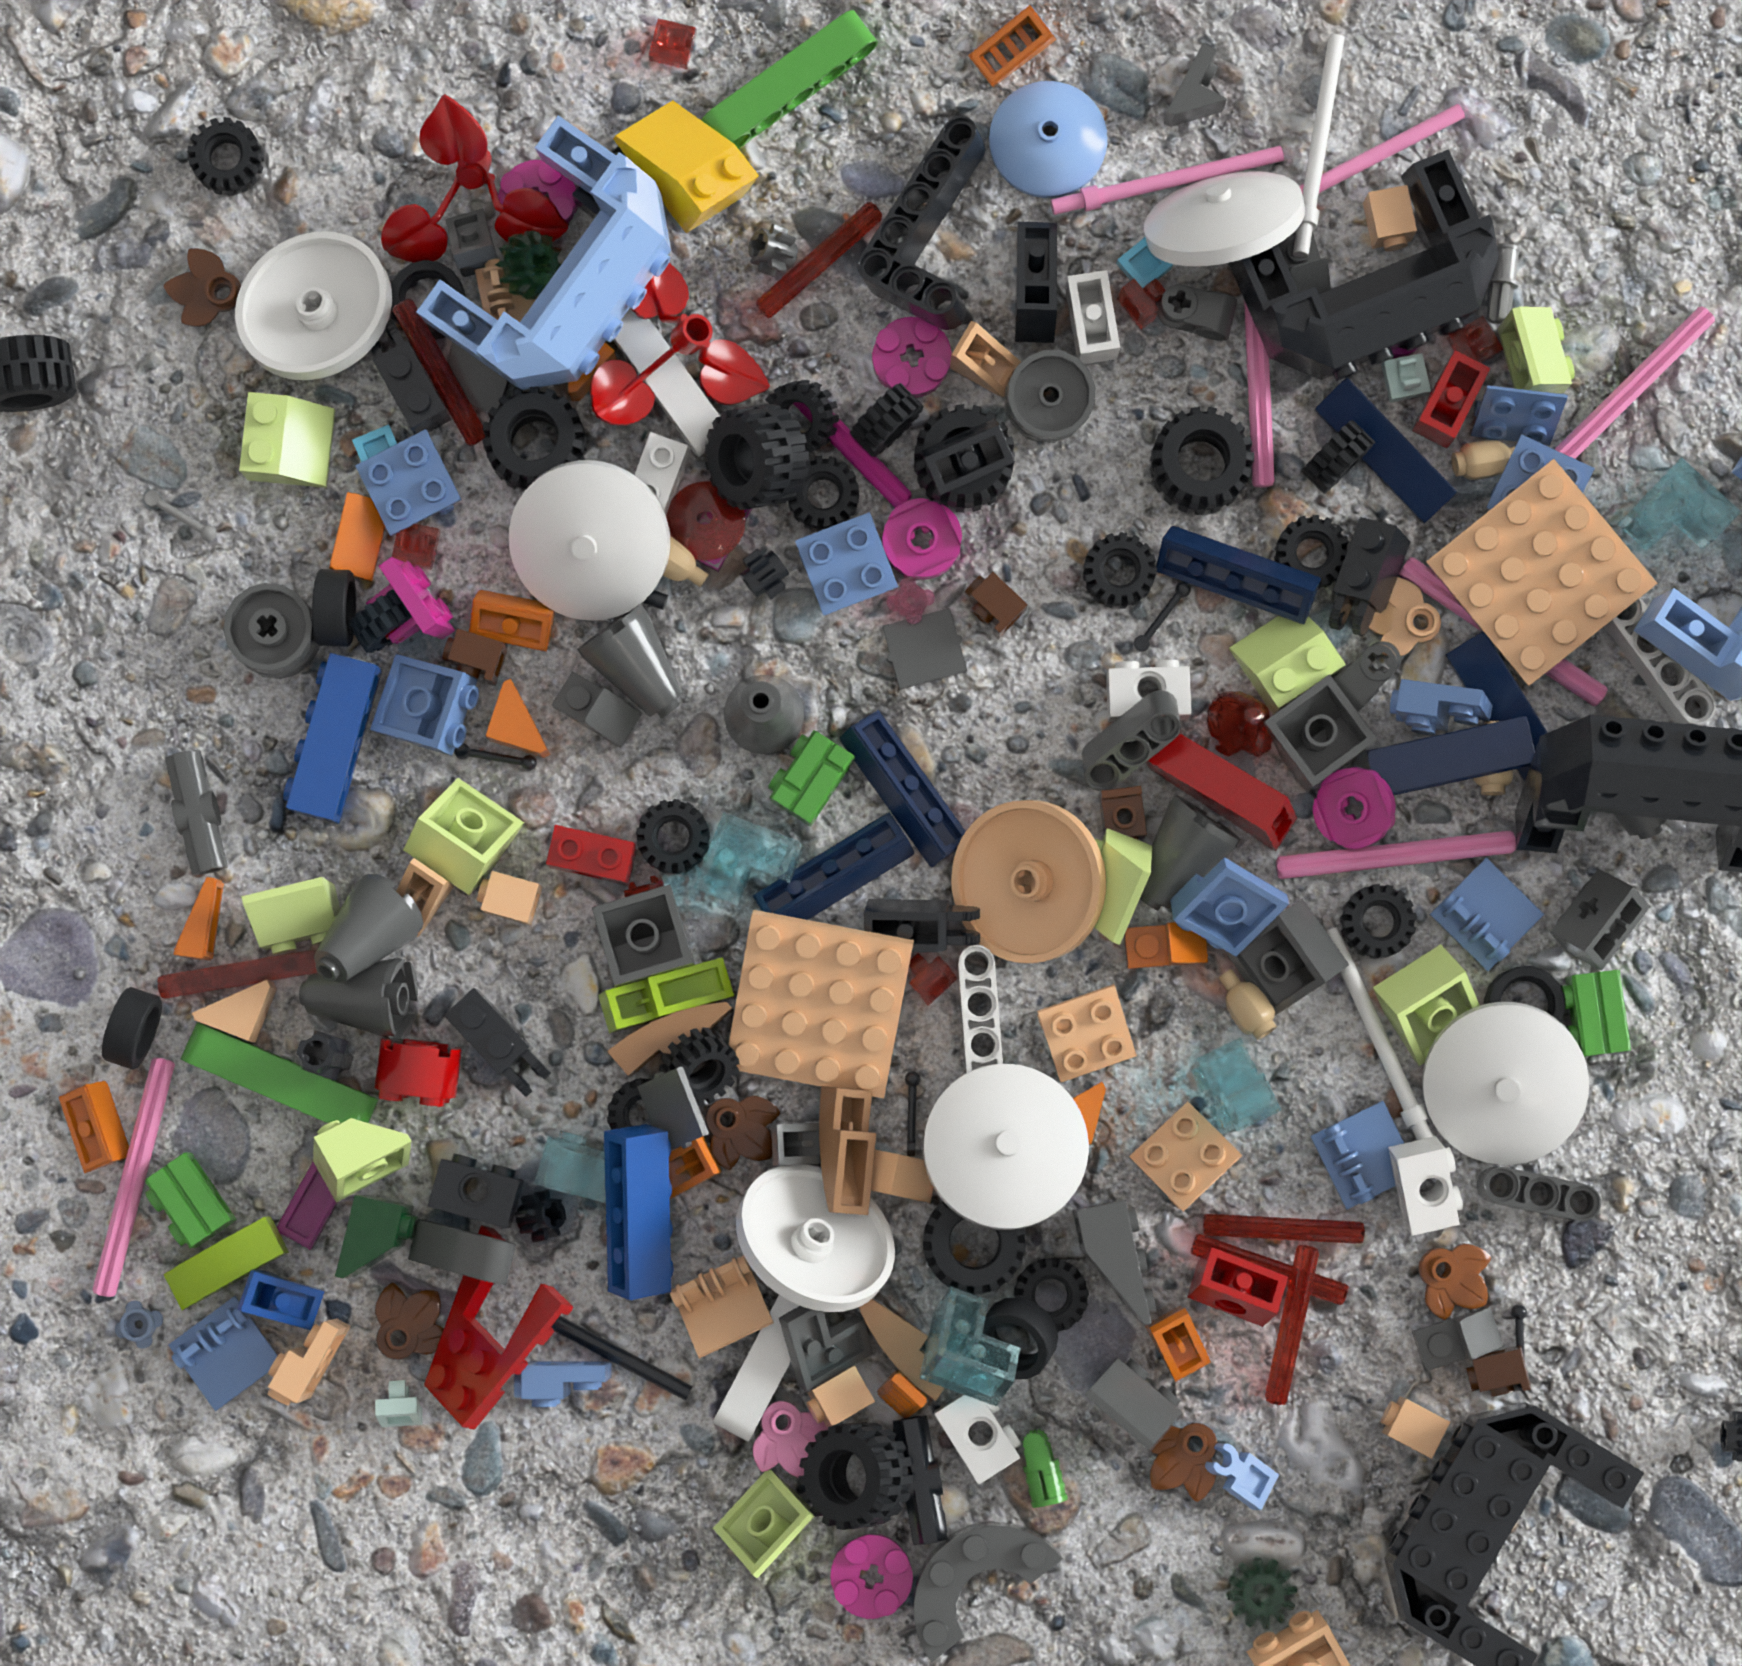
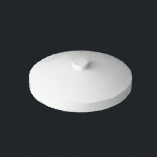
(1224, 218)
(313, 305)
(589, 540)
(1505, 1083)
(1005, 1146)
(804, 1249)

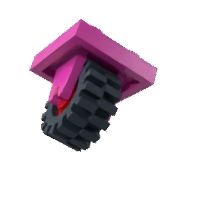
(401, 609)

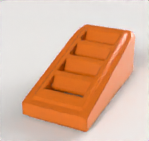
(1003, 35)
(201, 927)
(902, 1394)

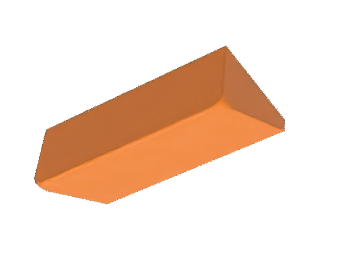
(358, 537)
(512, 620)
(94, 1126)

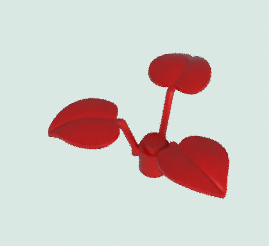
(455, 136)
(727, 373)

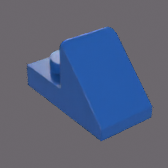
(280, 1299)

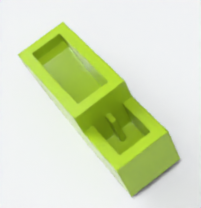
(665, 994)
(226, 1262)

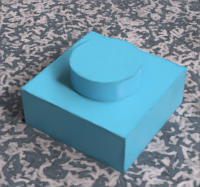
(1142, 264)
(374, 442)

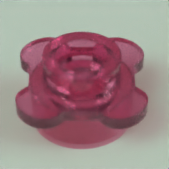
(914, 611)

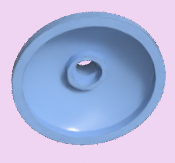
(1043, 163)

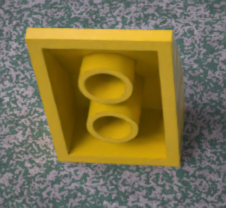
(689, 162)

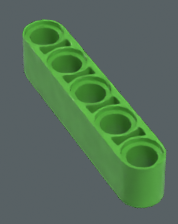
(792, 79)
(275, 1077)

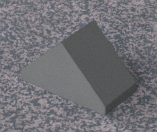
(795, 1144)

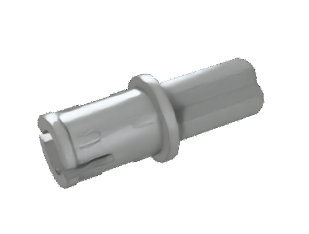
(1503, 283)

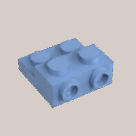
(425, 704)
(1430, 706)
(1227, 906)
(551, 1380)

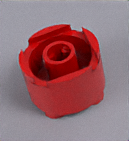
(417, 1070)

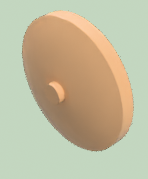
(1032, 879)

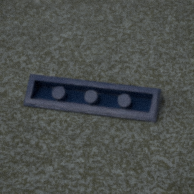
(1392, 455)
(1237, 574)
(1483, 669)
(1454, 756)
(903, 787)
(838, 871)

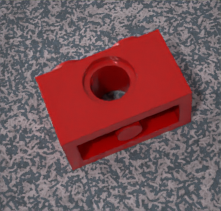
(1451, 399)
(591, 855)
(1237, 1287)

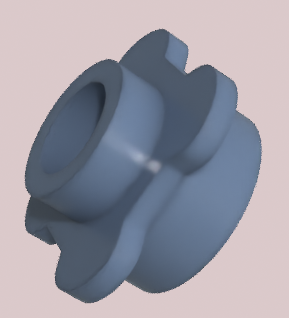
(127, 1326)

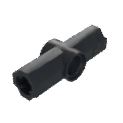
(325, 1055)
(925, 1503)

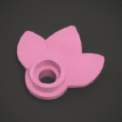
(788, 1444)

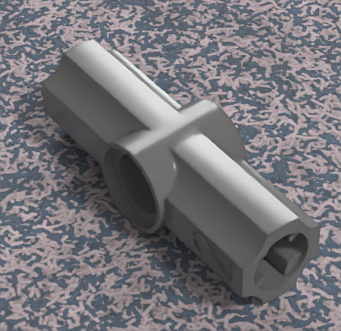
(196, 812)

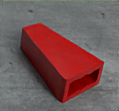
(1226, 790)

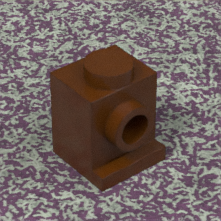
(995, 603)
(475, 655)
(1120, 799)
(1499, 1372)

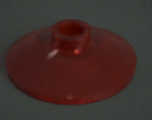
(707, 540)

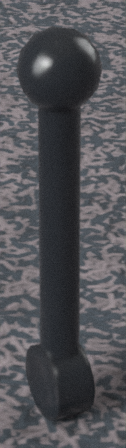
(1142, 642)
(527, 762)
(912, 1079)
(1519, 1312)

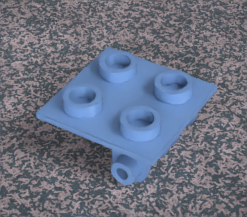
(1512, 412)
(1528, 459)
(408, 483)
(846, 563)
(1487, 914)
(1358, 1154)
(224, 1353)

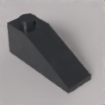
(1036, 282)

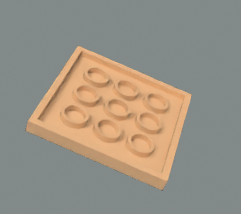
(1541, 572)
(819, 1002)

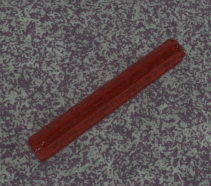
(819, 259)
(439, 372)
(236, 974)
(1283, 1228)
(1322, 1286)
(1291, 1324)

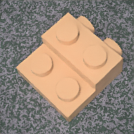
(301, 1369)
(1303, 1643)

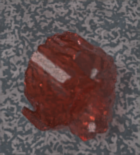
(1238, 724)

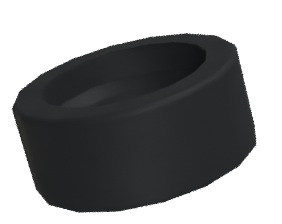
(423, 270)
(333, 607)
(1541, 978)
(131, 1028)
(1033, 1320)

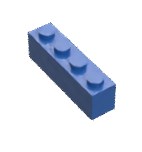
(333, 738)
(638, 1211)

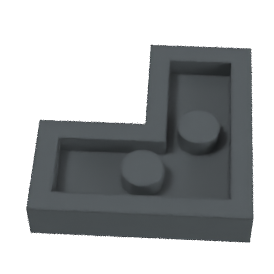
(819, 1351)

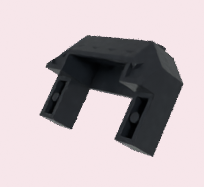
(1389, 306)
(1633, 771)
(1471, 1511)

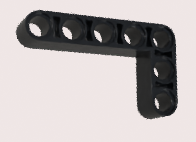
(921, 226)

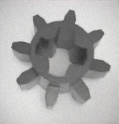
(773, 250)

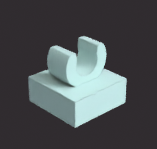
(1406, 377)
(399, 1408)

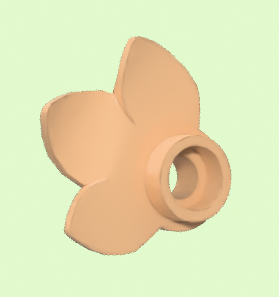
(1397, 619)

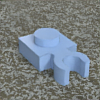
(1247, 1476)

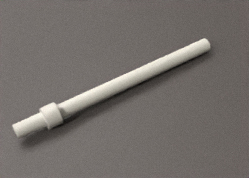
(1318, 145)
(1413, 1113)

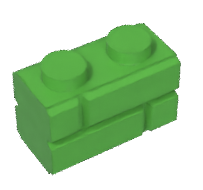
(811, 777)
(1597, 1012)
(189, 1201)

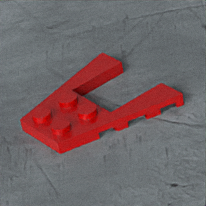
(471, 1363)

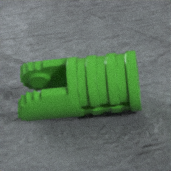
(1042, 1471)

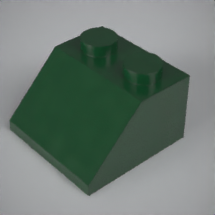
(374, 1232)

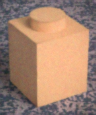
(1390, 218)
(509, 897)
(839, 1397)
(1414, 1426)

